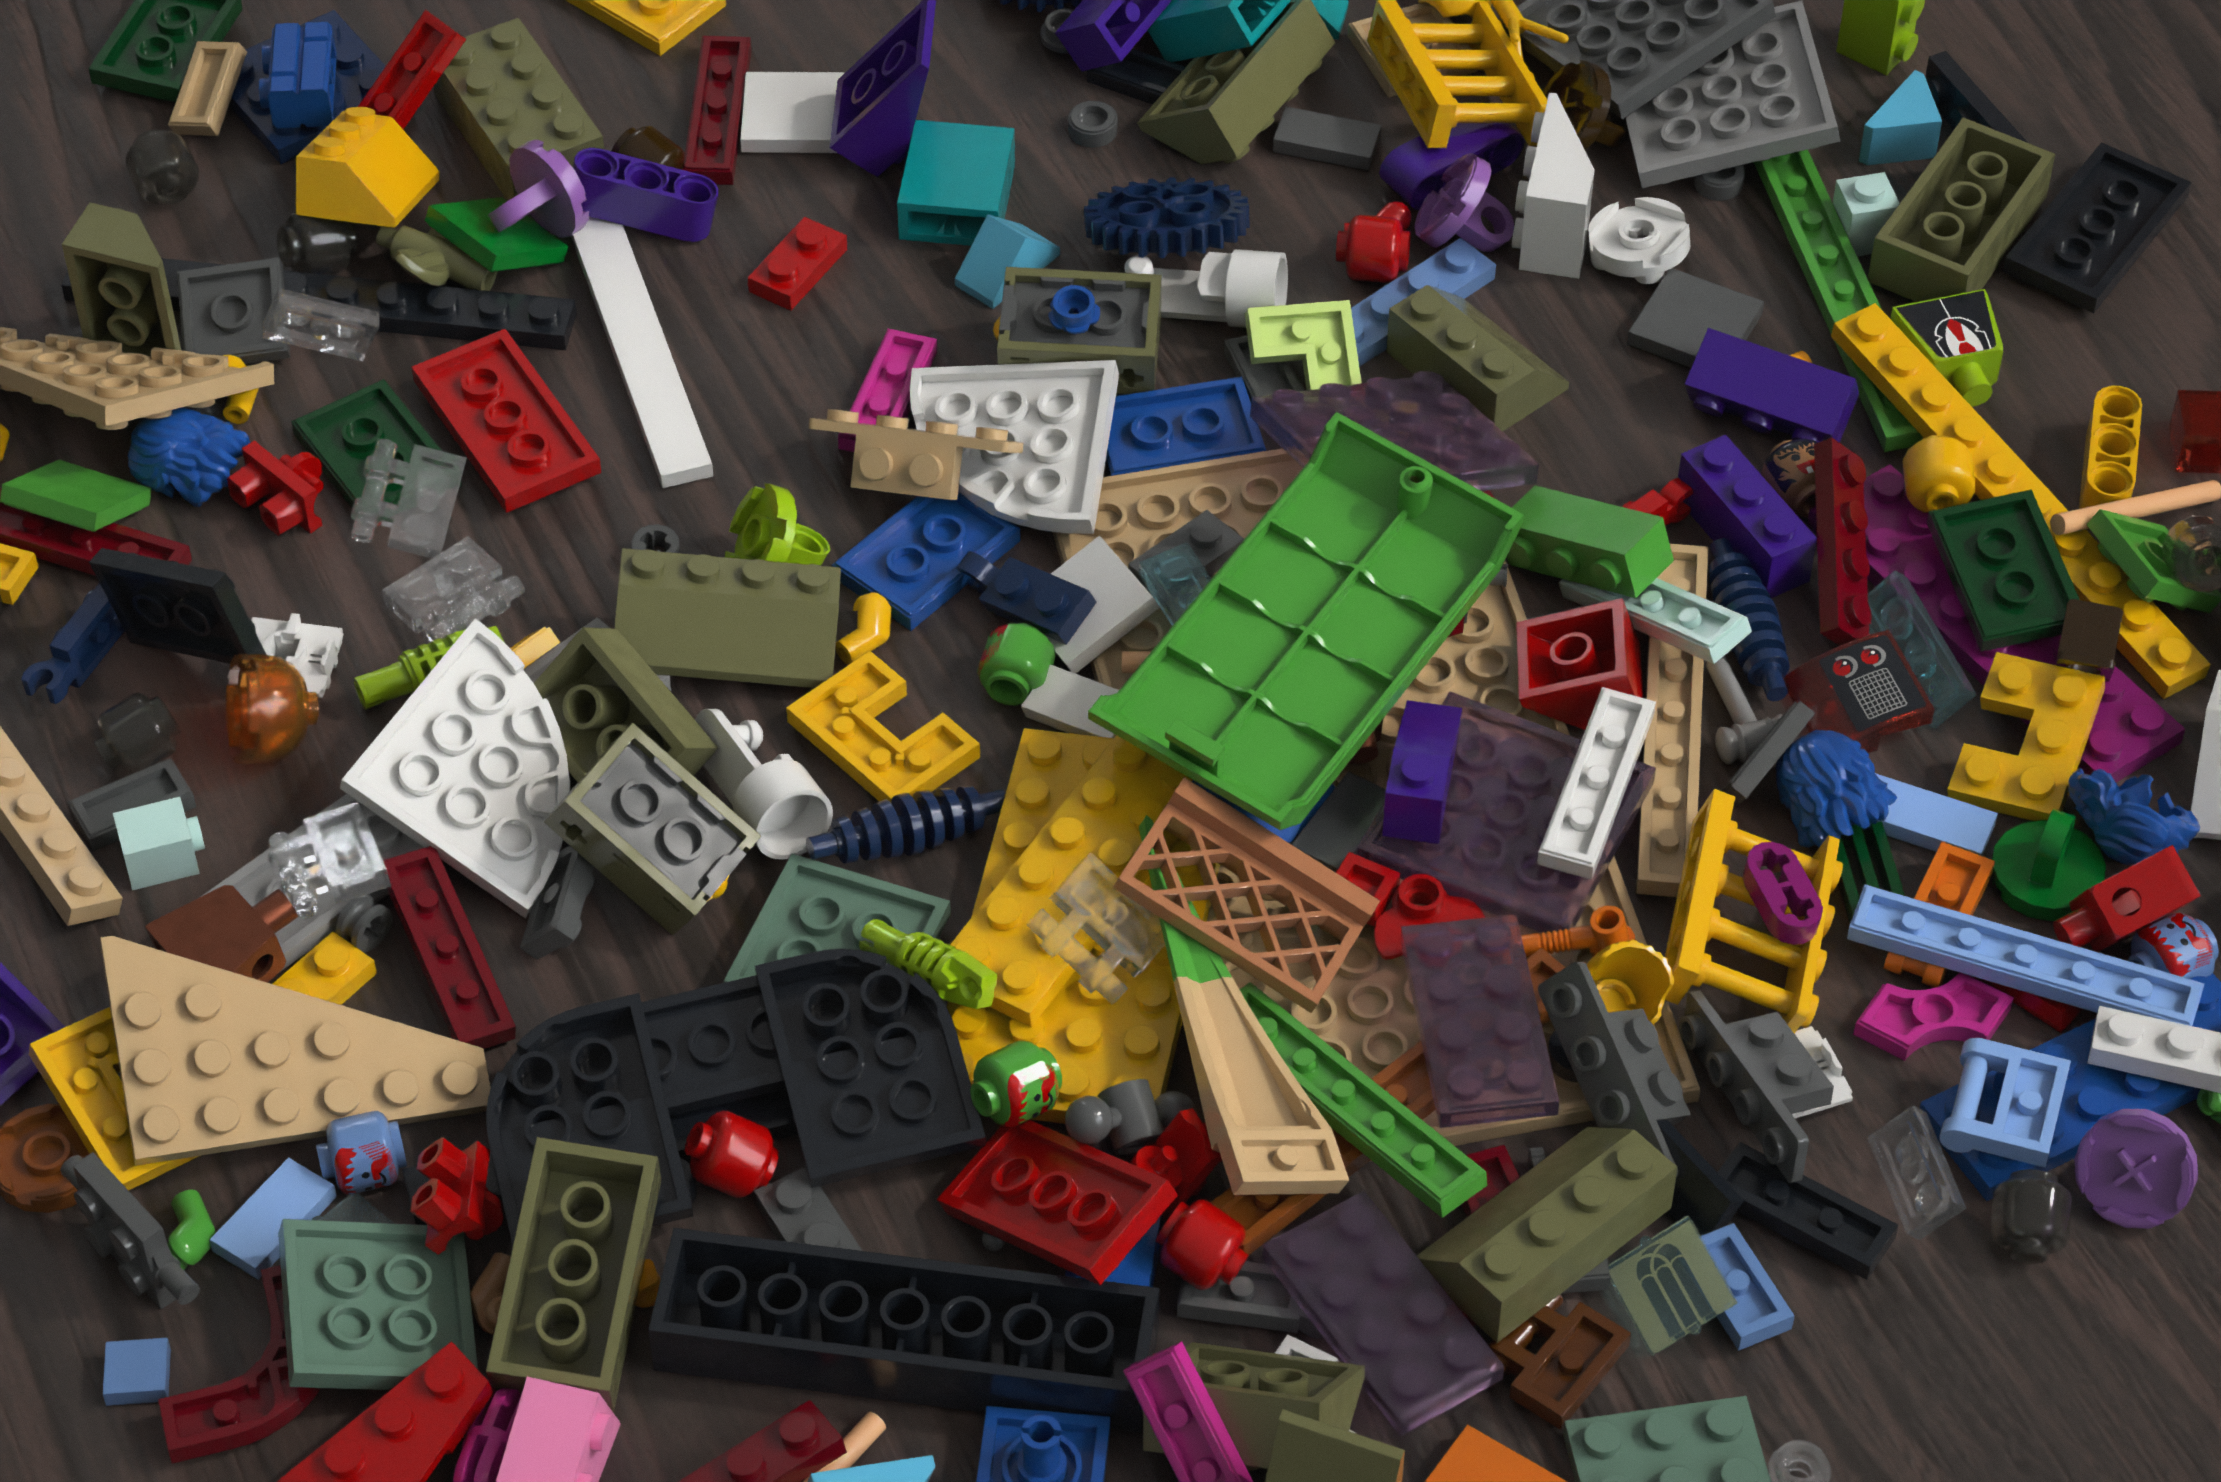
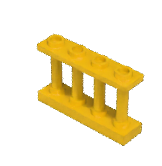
(1429, 94)
(1698, 922)

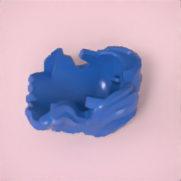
(187, 452)
(1829, 786)
(2124, 821)

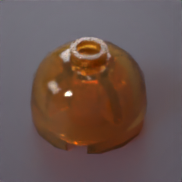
(267, 709)

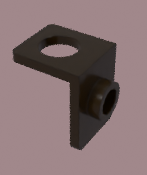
(2089, 637)

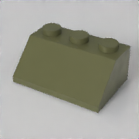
(119, 281)
(1472, 354)
(602, 688)
(1256, 1386)

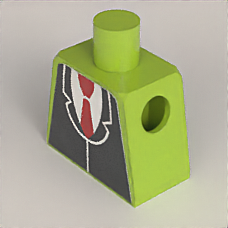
(1958, 339)

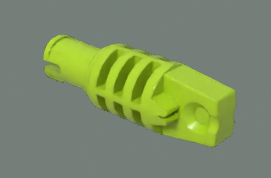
(405, 674)
(947, 970)

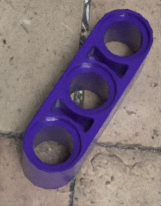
(1417, 170)
(646, 194)

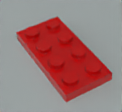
(506, 420)
(1058, 1199)

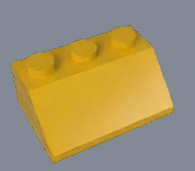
(362, 171)

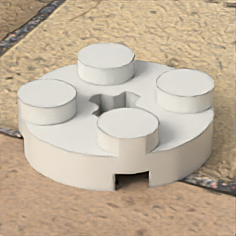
(1619, 242)

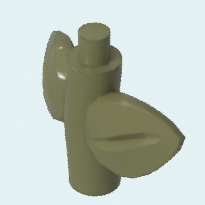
(434, 258)

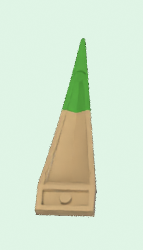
(1249, 1097)

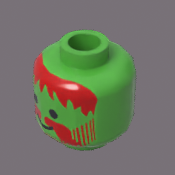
(1015, 662)
(1016, 1083)

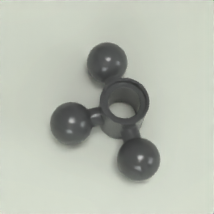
(1124, 1117)

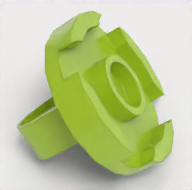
(770, 530)

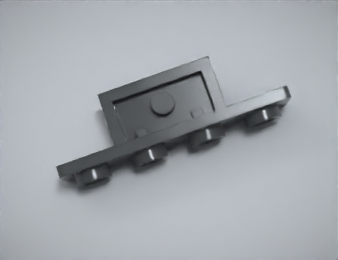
(1613, 1057)
(1762, 1075)

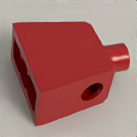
(2128, 902)

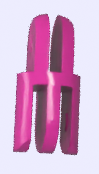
(487, 1438)

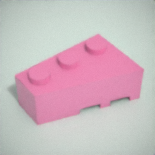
(558, 1435)

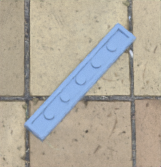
(2019, 958)

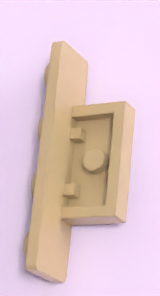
(910, 460)

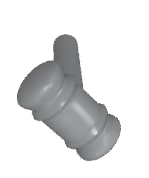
(1746, 731)

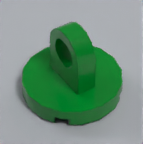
(2046, 866)

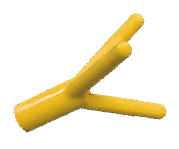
(1518, 24)

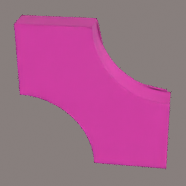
(1909, 1019)

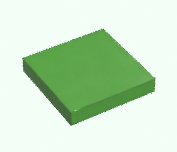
(75, 495)

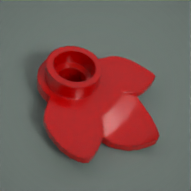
(1439, 908)

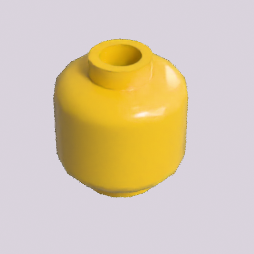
(1938, 473)

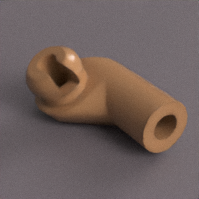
(488, 1292)

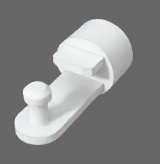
(1222, 286)
(771, 797)

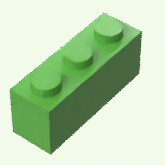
(1590, 542)

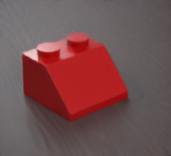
(1574, 655)

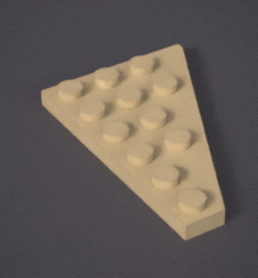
(115, 387)
(251, 1064)

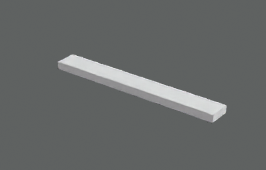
(642, 354)

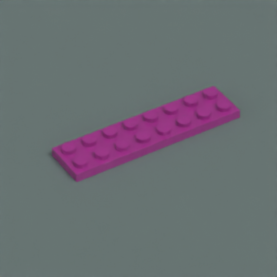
(2128, 723)

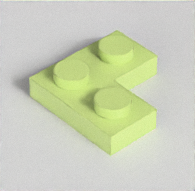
(1309, 332)

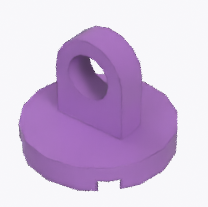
(545, 189)
(1460, 208)
(2136, 1168)

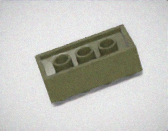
(1233, 94)
(729, 617)
(1551, 1227)

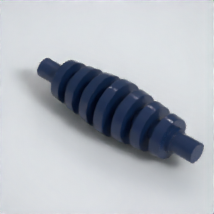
(1741, 590)
(906, 824)

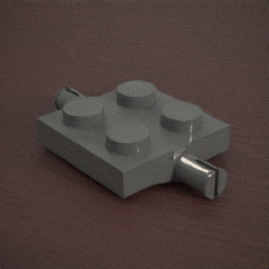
(128, 1233)

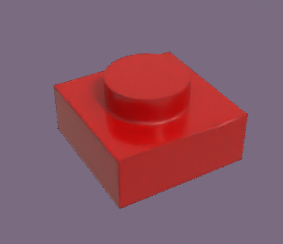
(1372, 878)

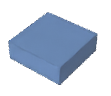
(136, 1371)

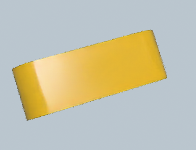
(2111, 447)

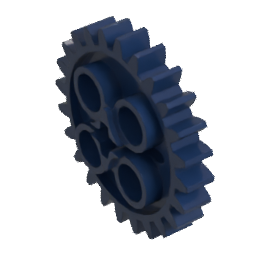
(1167, 217)

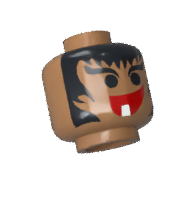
(1792, 474)

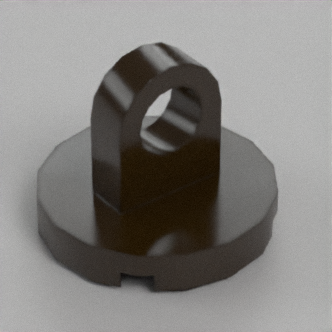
(1586, 100)

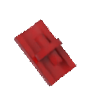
(286, 483)
(1181, 1157)
(455, 1194)

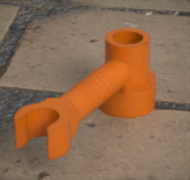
(1606, 928)

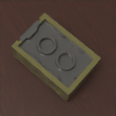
(1124, 332)
(653, 829)

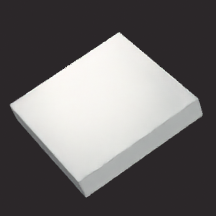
(788, 112)
(1119, 605)

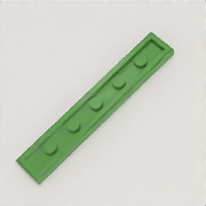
(1369, 1114)

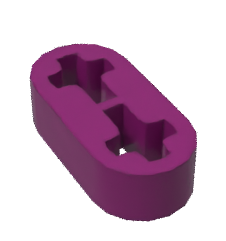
(1791, 890)

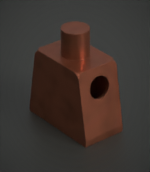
(227, 932)

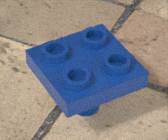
(1043, 1446)

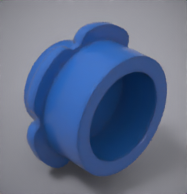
(1073, 300)

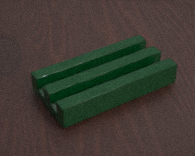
(1884, 859)

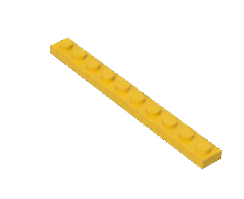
(1937, 408)

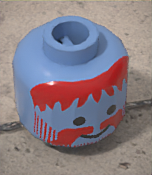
(2176, 946)
(362, 1152)

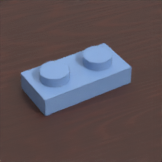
(1760, 1307)

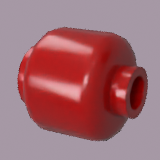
(1373, 248)
(731, 1154)
(1202, 1244)

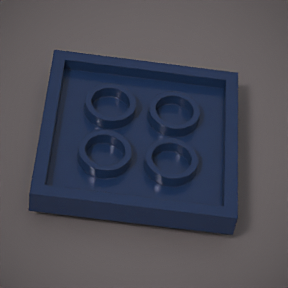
(355, 74)

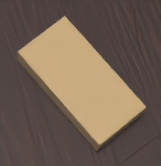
(207, 88)

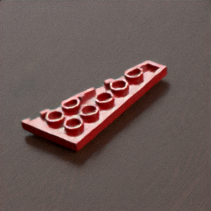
(406, 1428)

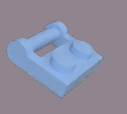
(2025, 1107)

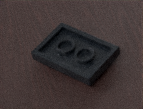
(176, 606)

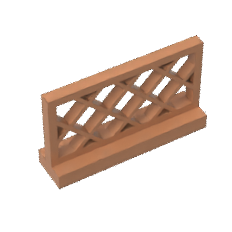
(1264, 867)

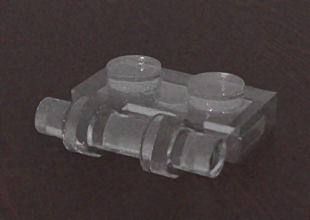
(425, 503)
(448, 582)
(346, 858)
(1111, 919)

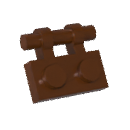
(1567, 1365)

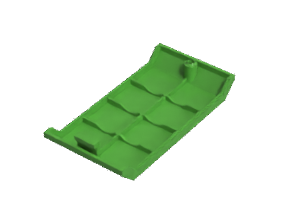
(1314, 625)

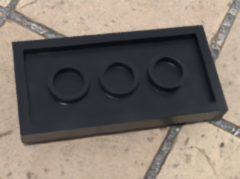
(2097, 227)

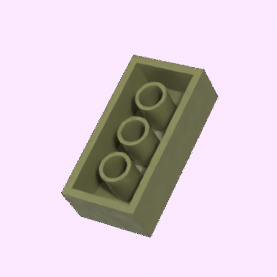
(508, 94)
(1961, 214)
(575, 1268)

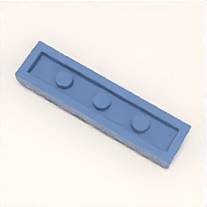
(1454, 269)

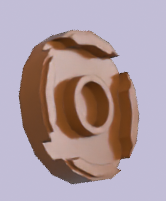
(31, 1157)

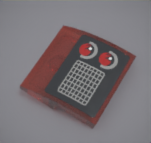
(1861, 690)

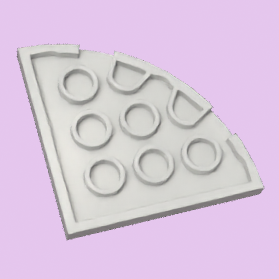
(1052, 408)
(473, 769)

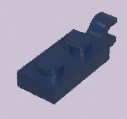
(1029, 595)
(76, 648)

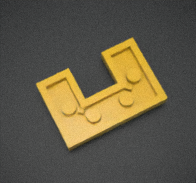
(2061, 714)
(843, 725)
(82, 1075)

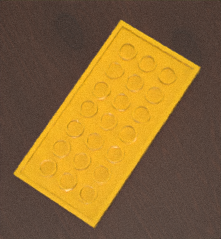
(1083, 1031)

